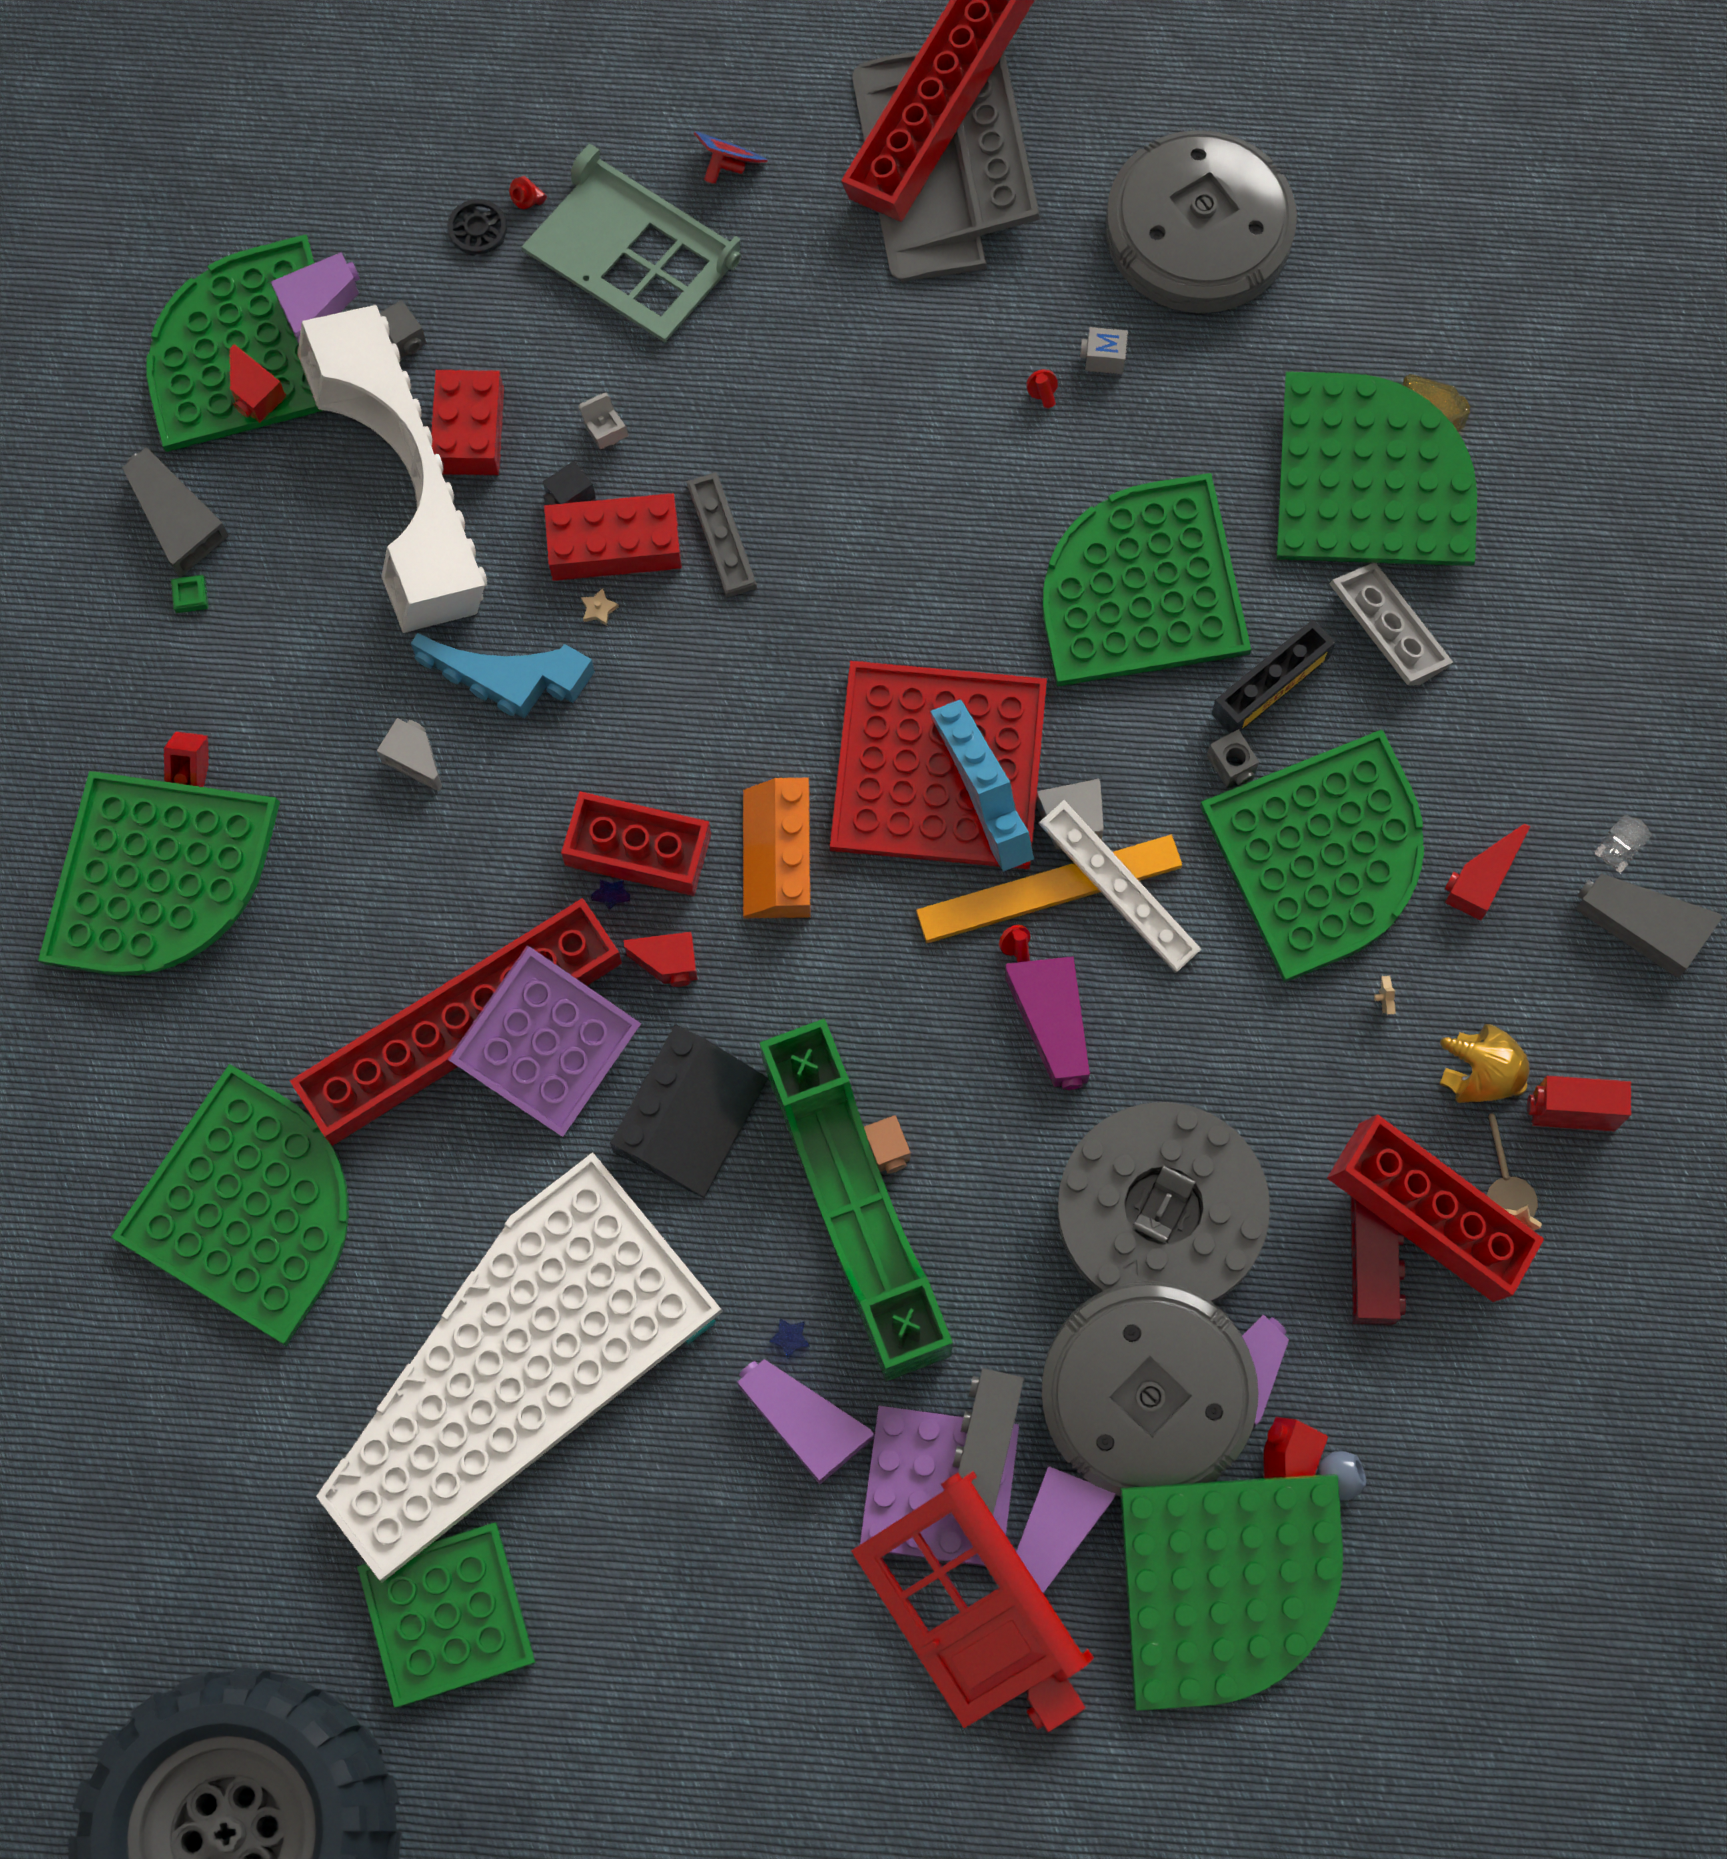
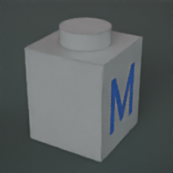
(1104, 350)

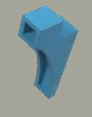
(509, 680)
(986, 785)

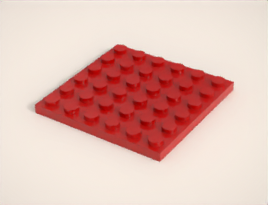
(897, 776)

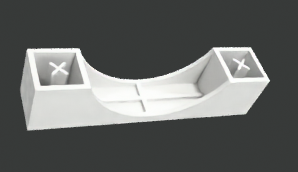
(358, 375)

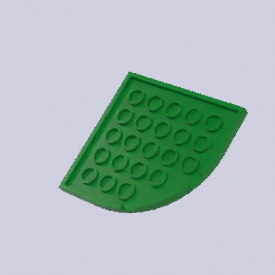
(194, 338)
(1372, 475)
(1143, 585)
(1323, 851)
(154, 873)
(246, 1207)
(1227, 1584)

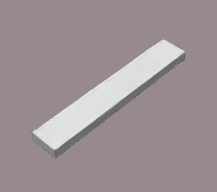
(1119, 886)

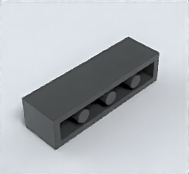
(988, 1431)

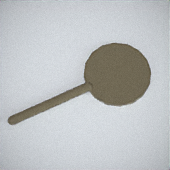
(1509, 1191)

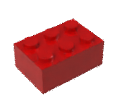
(468, 421)

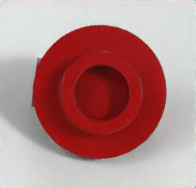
(525, 193)
(1042, 386)
(1015, 942)

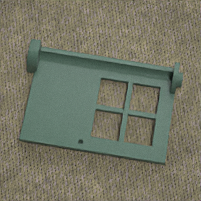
(602, 223)

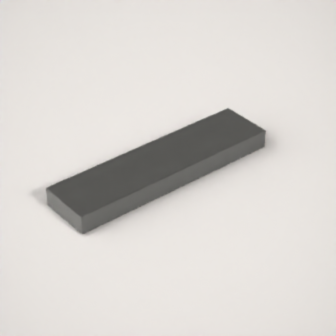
(721, 535)

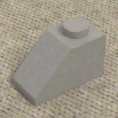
(410, 752)

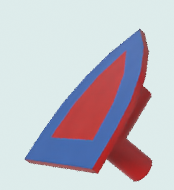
(719, 160)

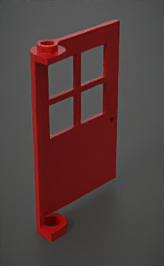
(996, 1643)

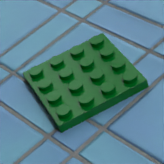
(448, 1617)

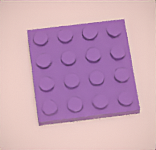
(544, 1041)
(908, 1464)

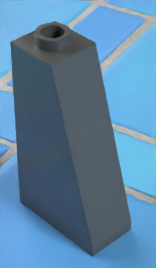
(177, 516)
(1648, 921)

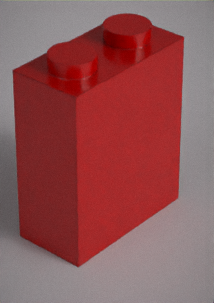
(1580, 1103)

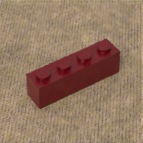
(1375, 1268)

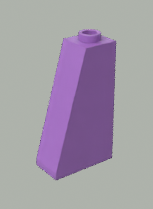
(806, 1422)
(1059, 1523)

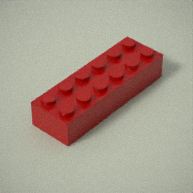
(1435, 1208)

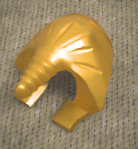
(1496, 1062)

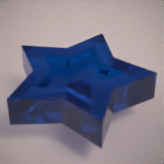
(611, 893)
(790, 1337)

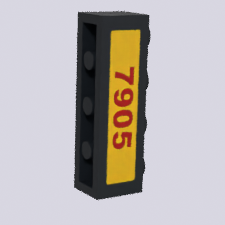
(1273, 677)

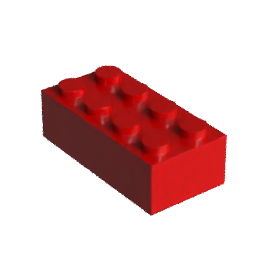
(612, 537)
(636, 843)

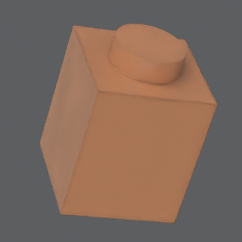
(888, 1144)

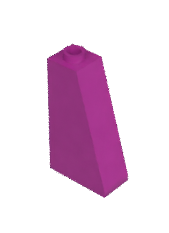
(1052, 1012)

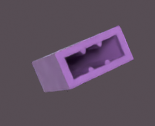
(316, 290)
(1267, 1347)

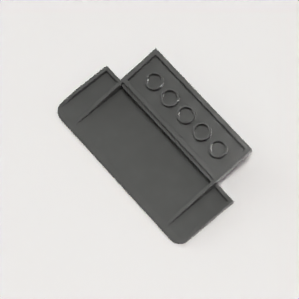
(975, 186)

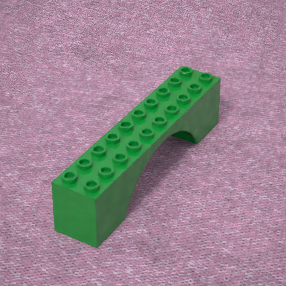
(854, 1202)

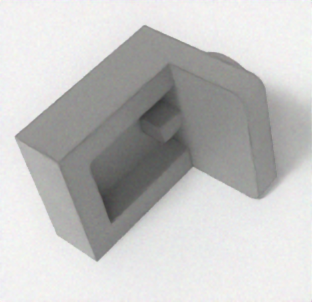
(602, 421)

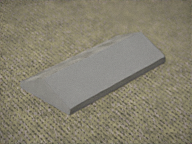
(1391, 624)

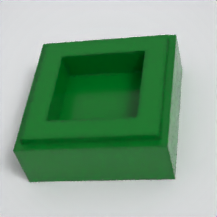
(189, 594)

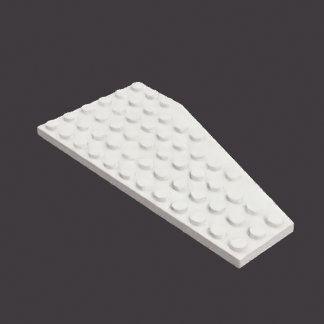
(528, 1349)

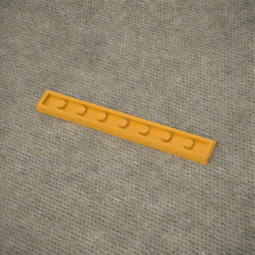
(1039, 891)

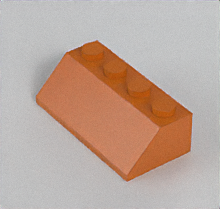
(777, 849)

